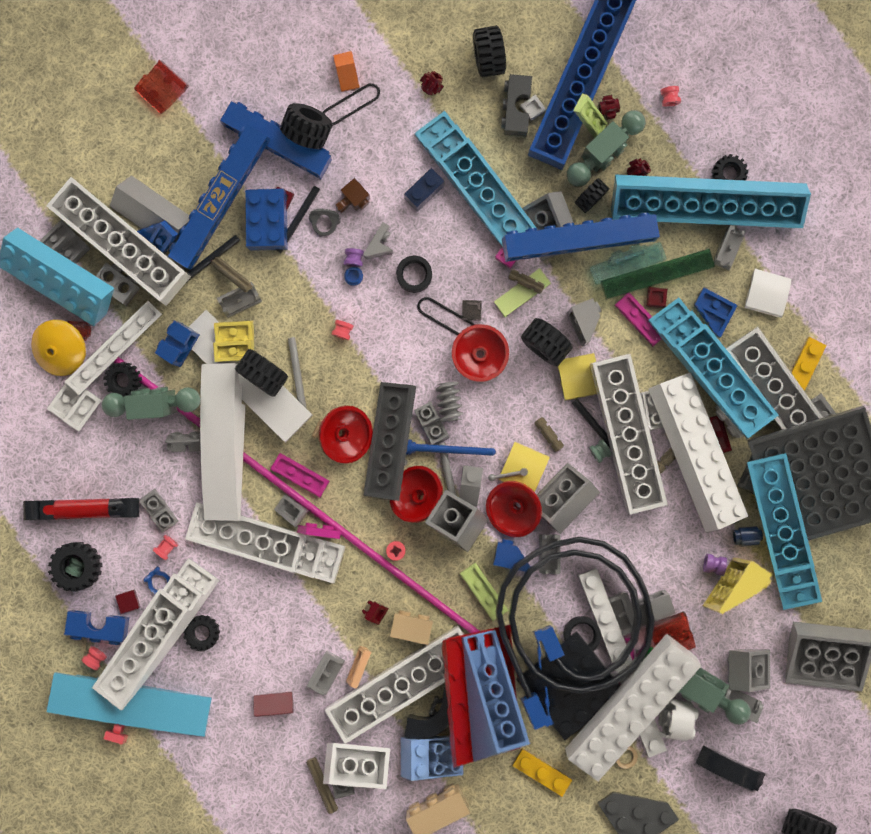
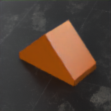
(346, 71)

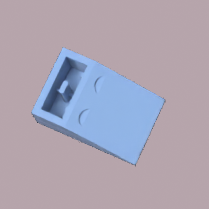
(427, 758)

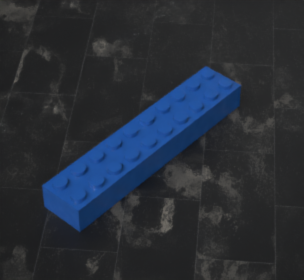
(580, 76)

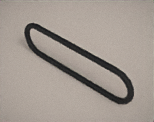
(350, 95)
(438, 322)

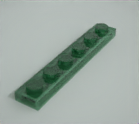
(657, 274)

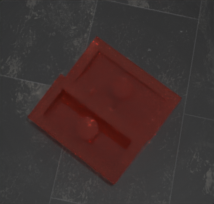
(161, 87)
(677, 628)

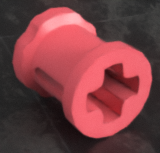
(165, 547)

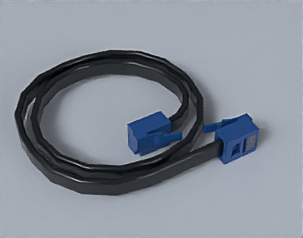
(547, 635)

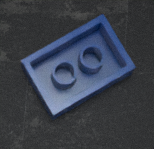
(266, 219)

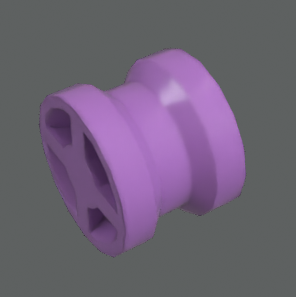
(353, 257)

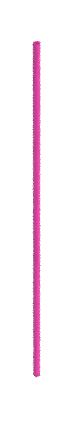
(329, 521)

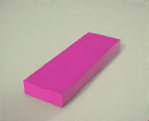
(638, 318)
(300, 475)

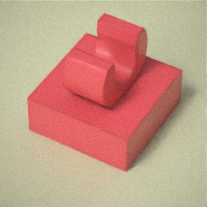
(116, 734)

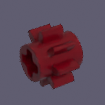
(431, 83)
(609, 107)
(638, 167)

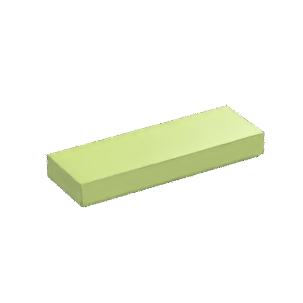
(590, 115)
(519, 294)
(482, 590)

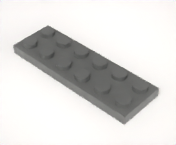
(389, 441)

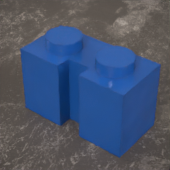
(177, 344)

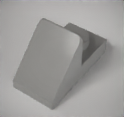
(376, 248)

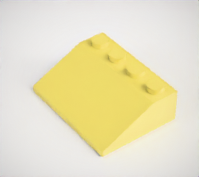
(739, 583)

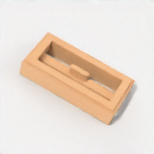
(358, 667)

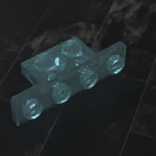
(631, 260)

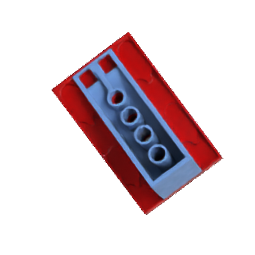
(481, 697)

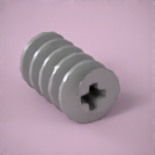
(449, 401)

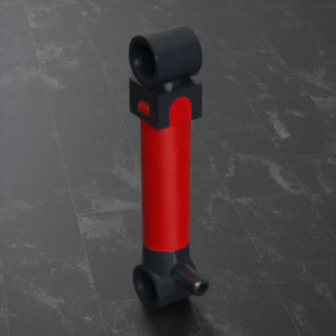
(81, 509)

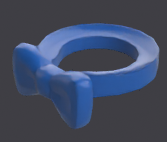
(155, 572)

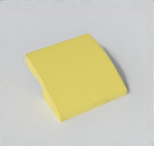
(233, 340)
(577, 377)
(525, 457)

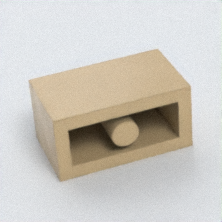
(411, 627)

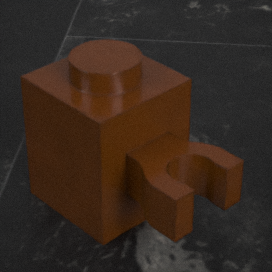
(353, 195)

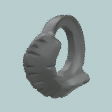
(333, 216)

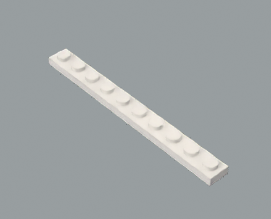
(615, 645)

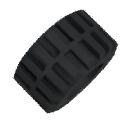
(489, 51)
(306, 126)
(546, 342)
(261, 372)
(90, 560)
(803, 822)

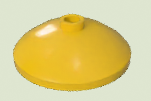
(64, 341)

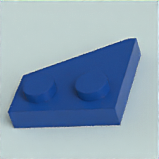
(159, 235)
(715, 310)

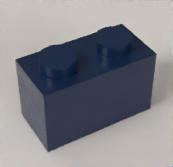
(424, 189)

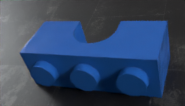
(79, 625)

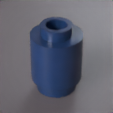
(747, 536)

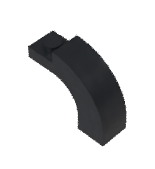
(428, 726)
(730, 769)

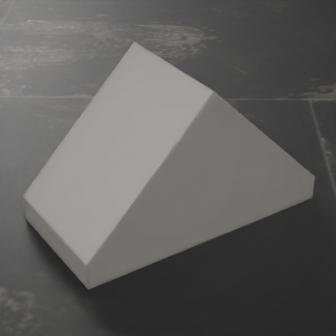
(291, 510)

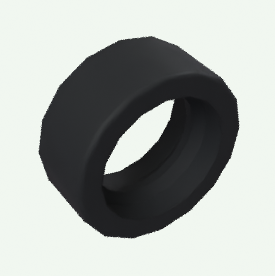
(418, 260)
(584, 620)

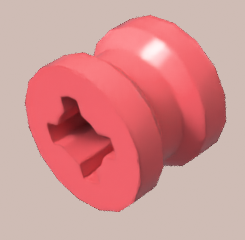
(670, 96)
(342, 330)
(394, 548)
(94, 658)

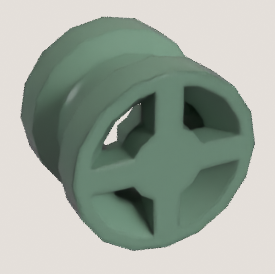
(600, 451)
(75, 567)

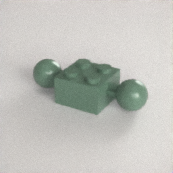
(605, 146)
(150, 403)
(709, 694)

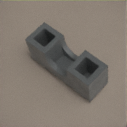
(518, 89)

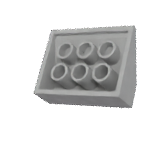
(828, 656)

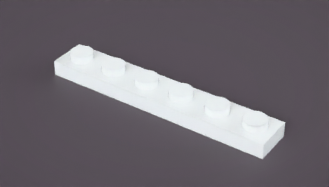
(113, 347)

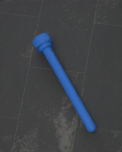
(413, 448)

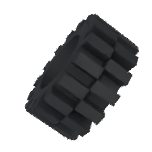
(731, 161)
(592, 195)
(127, 369)
(202, 644)

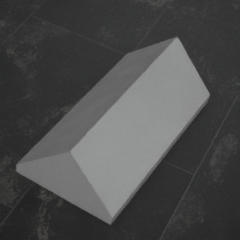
(146, 206)

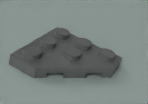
(637, 814)

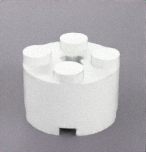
(678, 720)

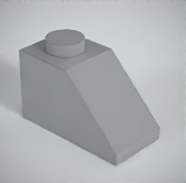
(471, 484)

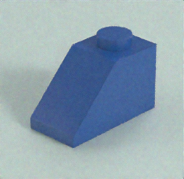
(507, 555)

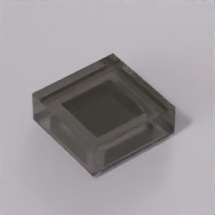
(471, 310)

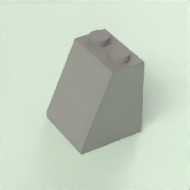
(457, 520)

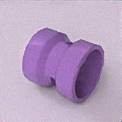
(715, 564)

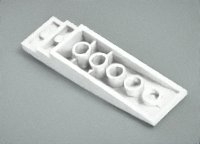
(281, 413)
(221, 441)
(268, 545)
(155, 633)

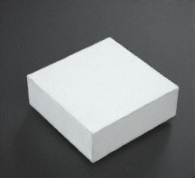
(533, 107)

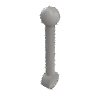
(523, 472)

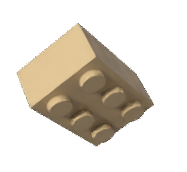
(437, 810)

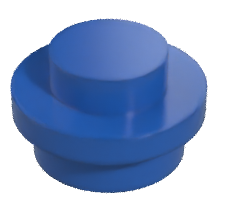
(353, 276)

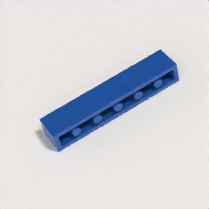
(310, 160)

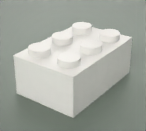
(356, 766)

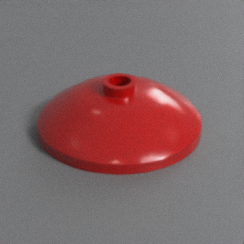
(484, 339)
(355, 435)
(415, 483)
(508, 517)

